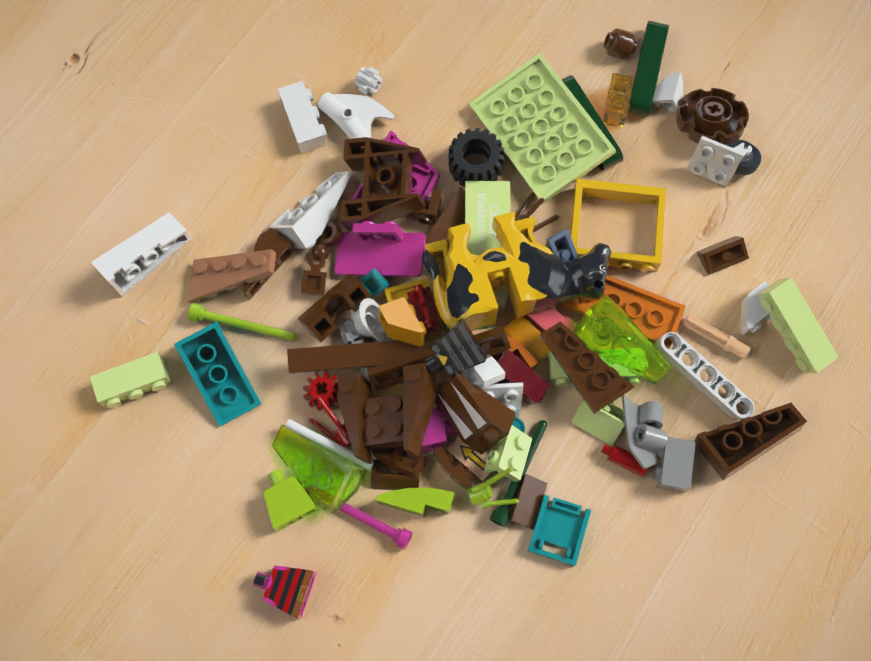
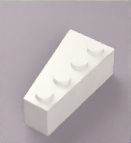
(141, 253)

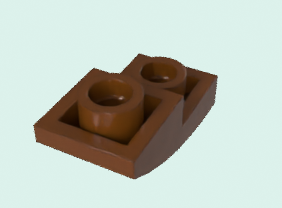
(458, 473)

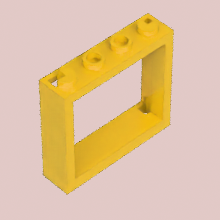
(623, 193)

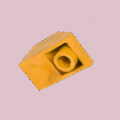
(401, 323)

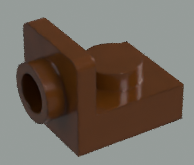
(432, 209)

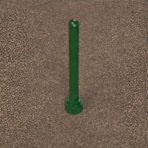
(501, 514)

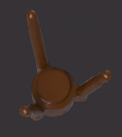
(519, 216)

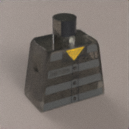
(456, 350)

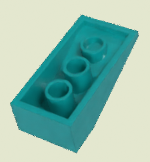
(218, 373)

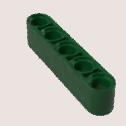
(648, 68)
(579, 94)

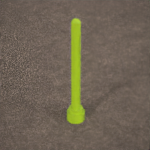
(198, 313)

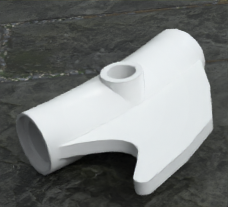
(353, 113)

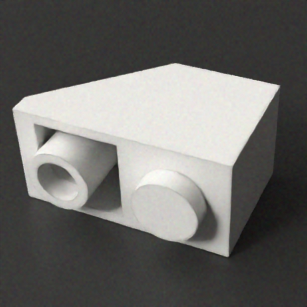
(752, 311)

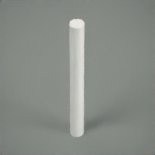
(326, 443)

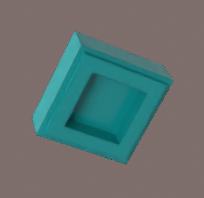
(374, 282)

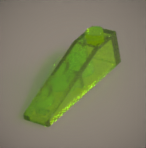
(617, 338)
(324, 473)

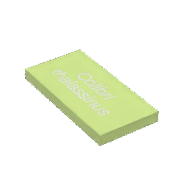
(483, 203)

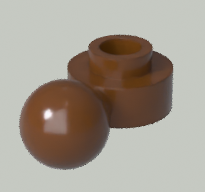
(329, 237)

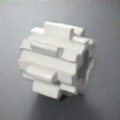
(368, 80)

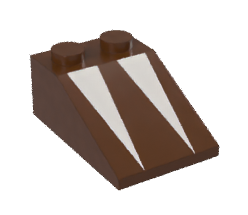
(474, 413)

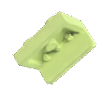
(509, 452)

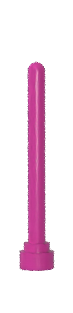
(399, 537)

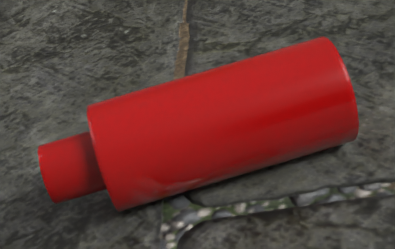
(623, 459)

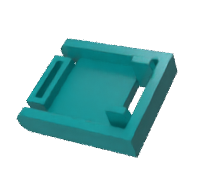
(560, 527)

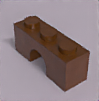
(343, 296)

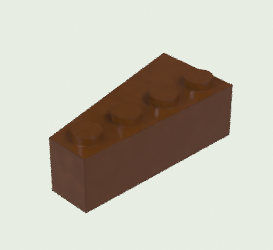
(742, 442)

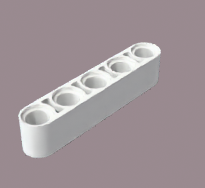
(715, 377)

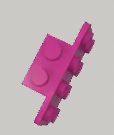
(380, 247)

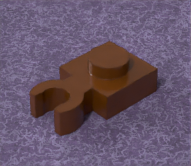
(314, 280)

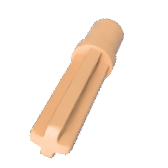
(727, 342)

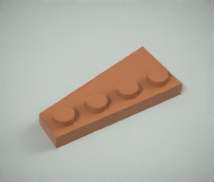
(228, 271)

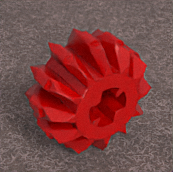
(312, 390)

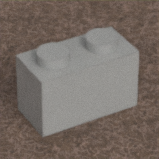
(675, 465)

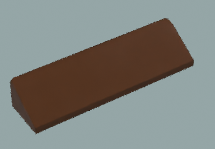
(451, 216)

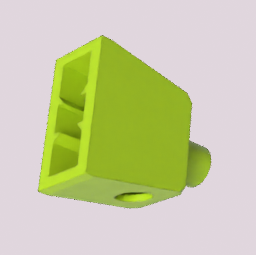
(287, 500)

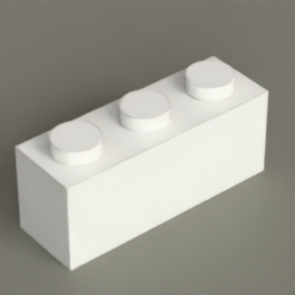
(303, 116)

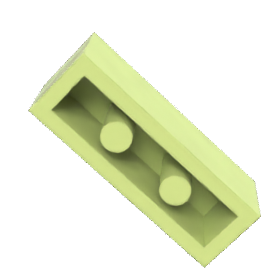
(130, 380)

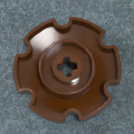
(712, 115)

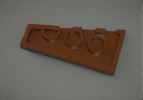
(587, 371)

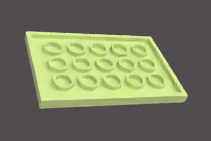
(542, 128)

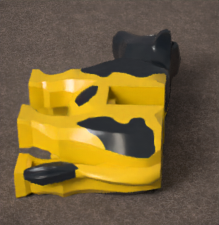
(530, 271)

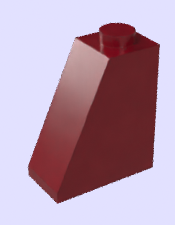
(517, 372)

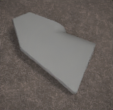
(644, 430)

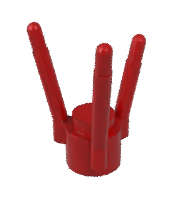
(342, 435)

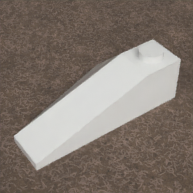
(310, 218)

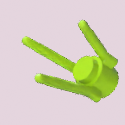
(482, 492)

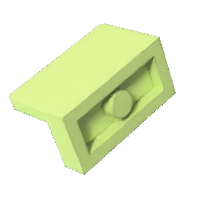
(603, 424)

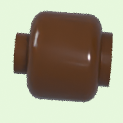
(620, 43)

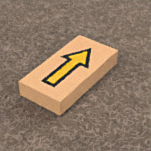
(469, 458)

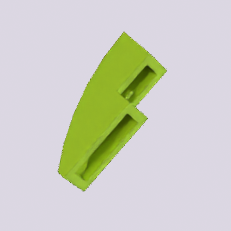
(417, 500)

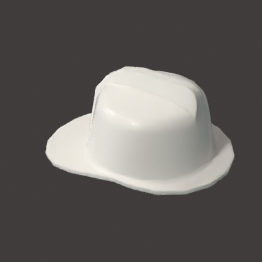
(367, 321)

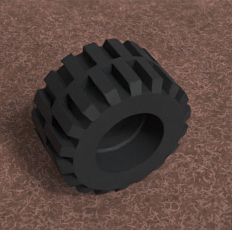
(476, 142)

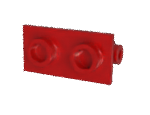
(424, 307)

